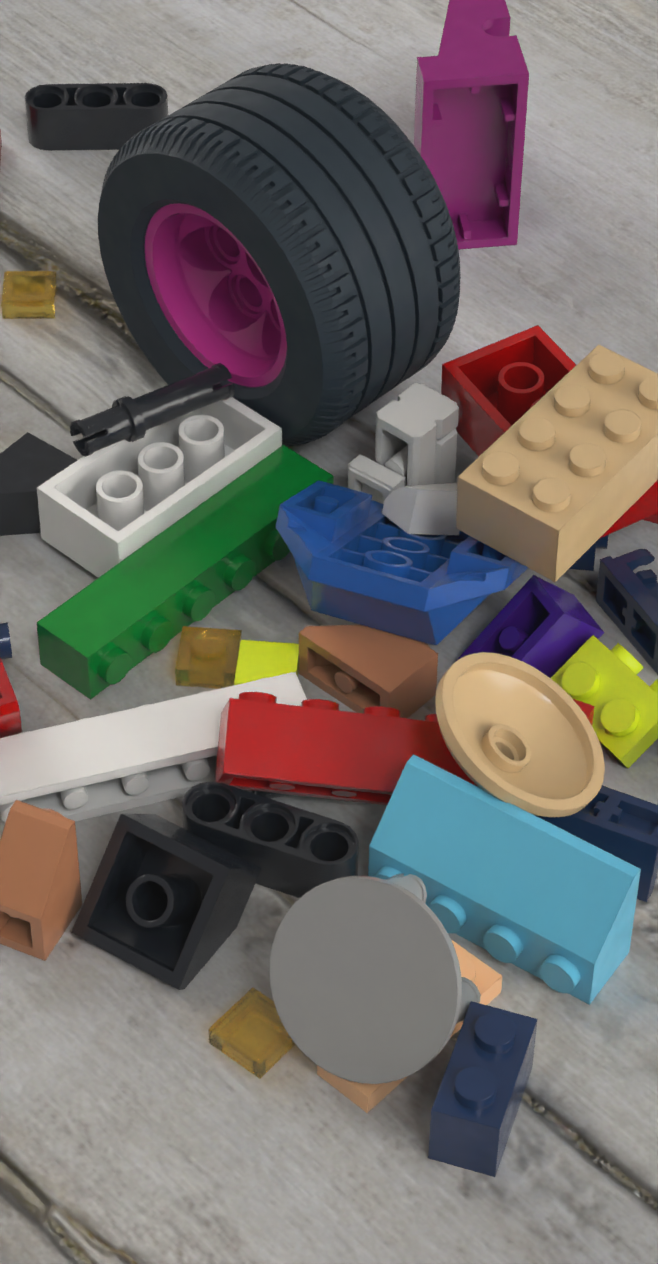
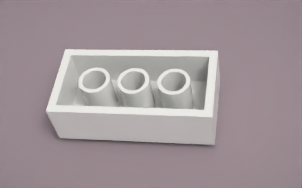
(137, 489)

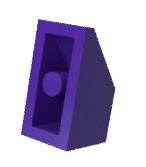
(538, 627)

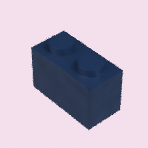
(482, 1089)

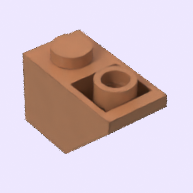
(37, 879)

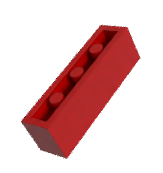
(322, 749)

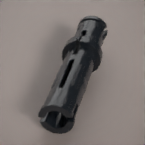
(132, 417)

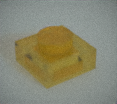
(207, 657)

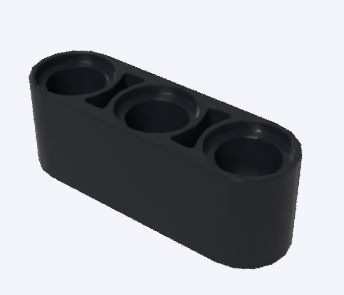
(91, 114)
(285, 841)

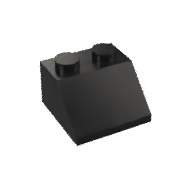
(164, 898)

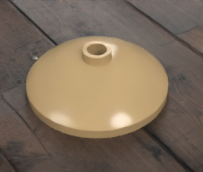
(519, 735)

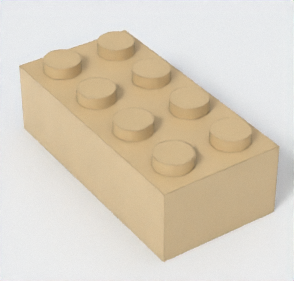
(566, 466)

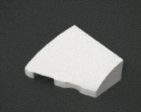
(424, 509)

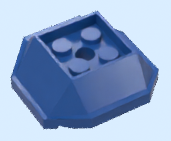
(377, 574)

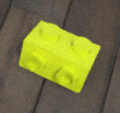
(623, 702)

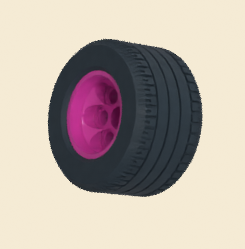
(284, 241)

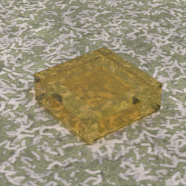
(29, 295)
(252, 1033)

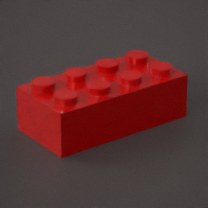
(503, 383)

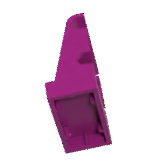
(475, 121)

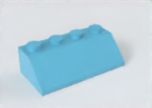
(509, 879)

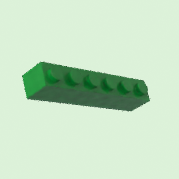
(174, 577)

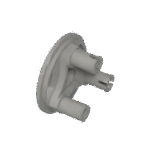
(368, 978)

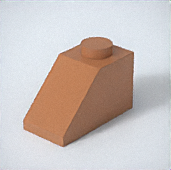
(368, 667)

